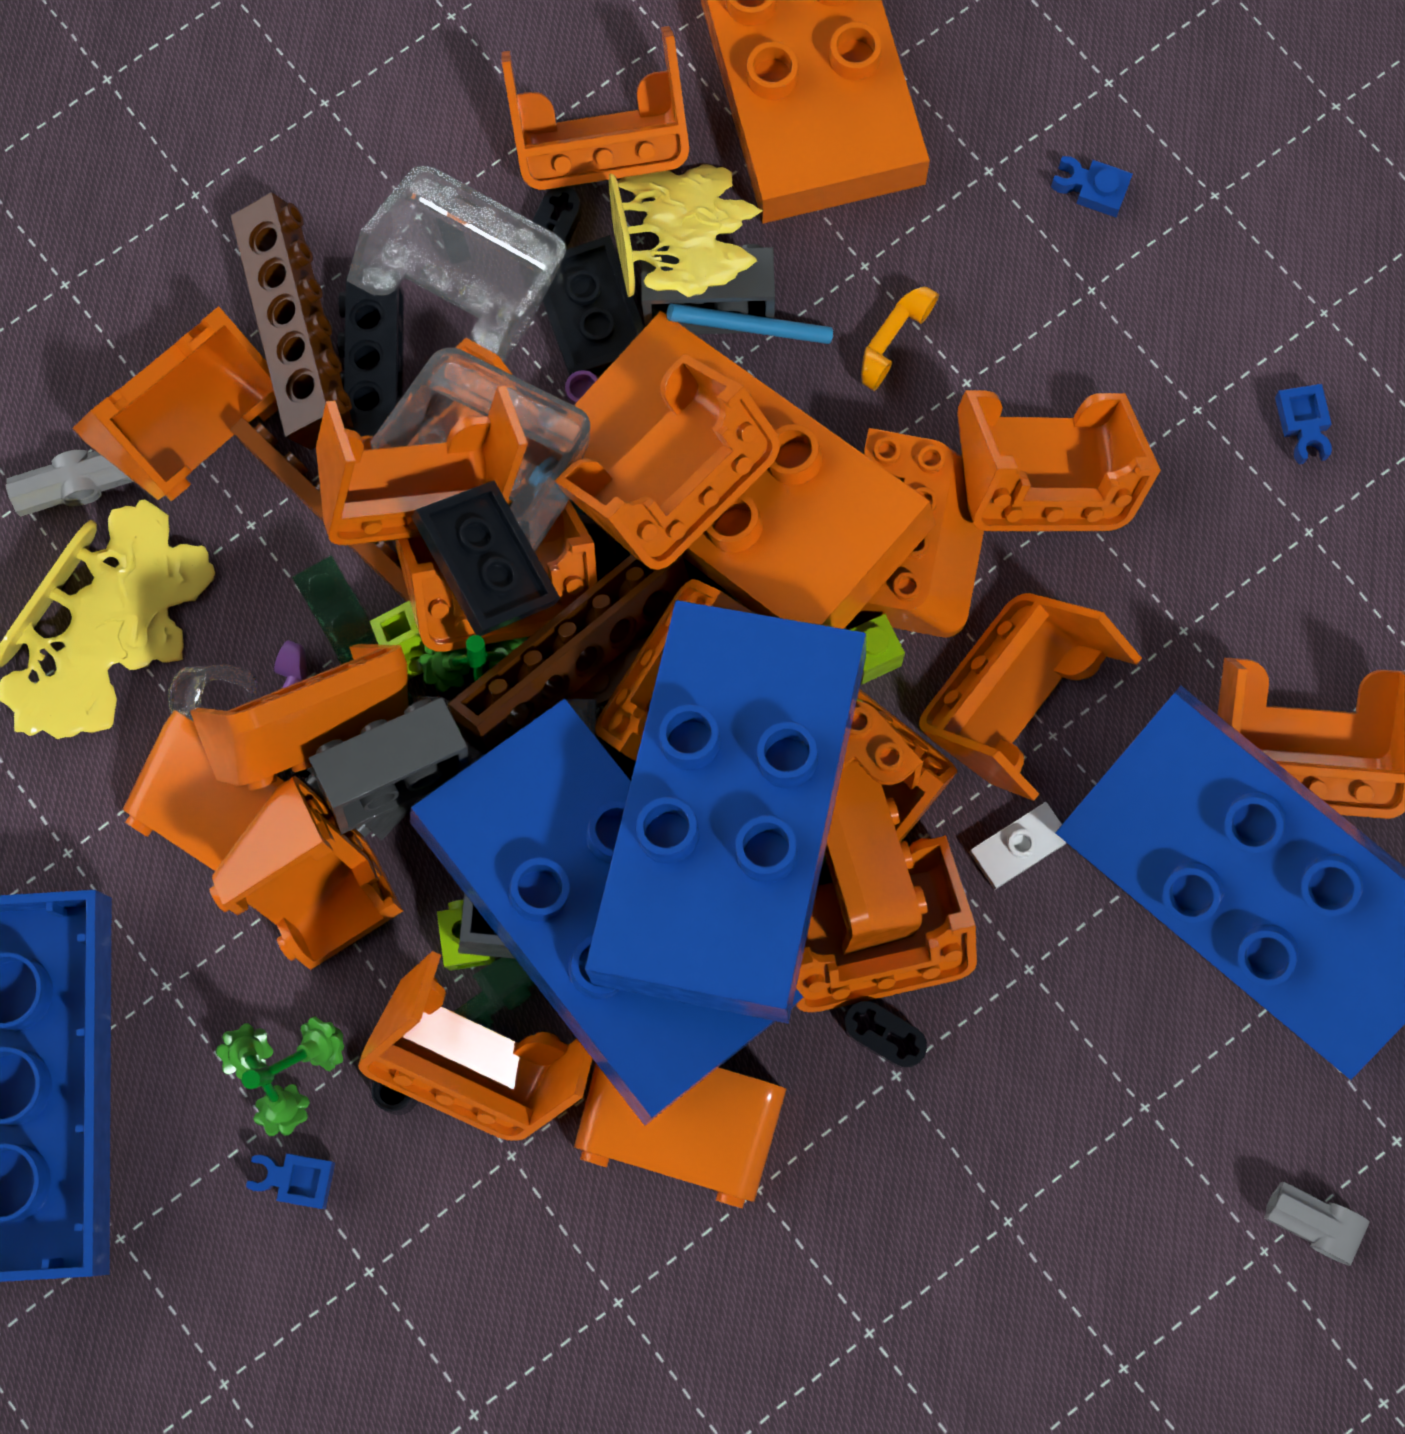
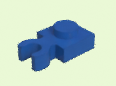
(1099, 187)
(1305, 414)
(300, 1180)

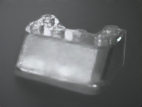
(461, 251)
(462, 386)

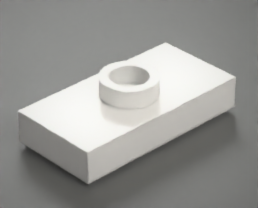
(1018, 846)

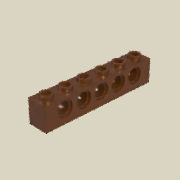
(290, 317)
(566, 652)

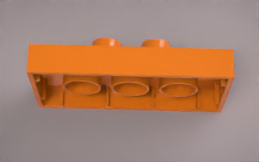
(816, 101)
(810, 531)

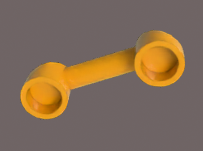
(915, 305)

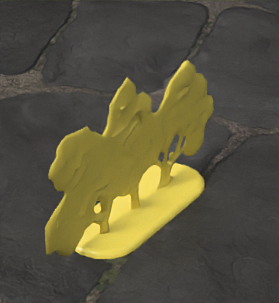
(686, 220)
(112, 622)

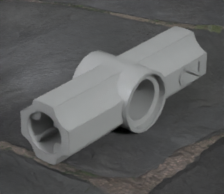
(71, 480)

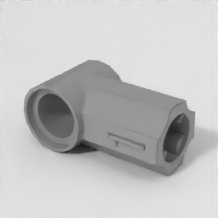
(1326, 1226)

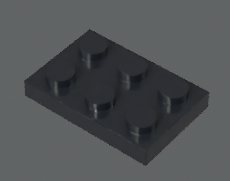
(591, 307)
(485, 558)

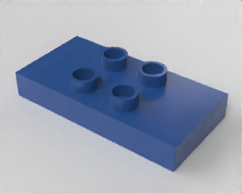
(728, 812)
(532, 851)
(1254, 878)
(55, 1085)

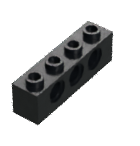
(382, 343)

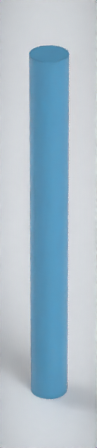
(749, 323)

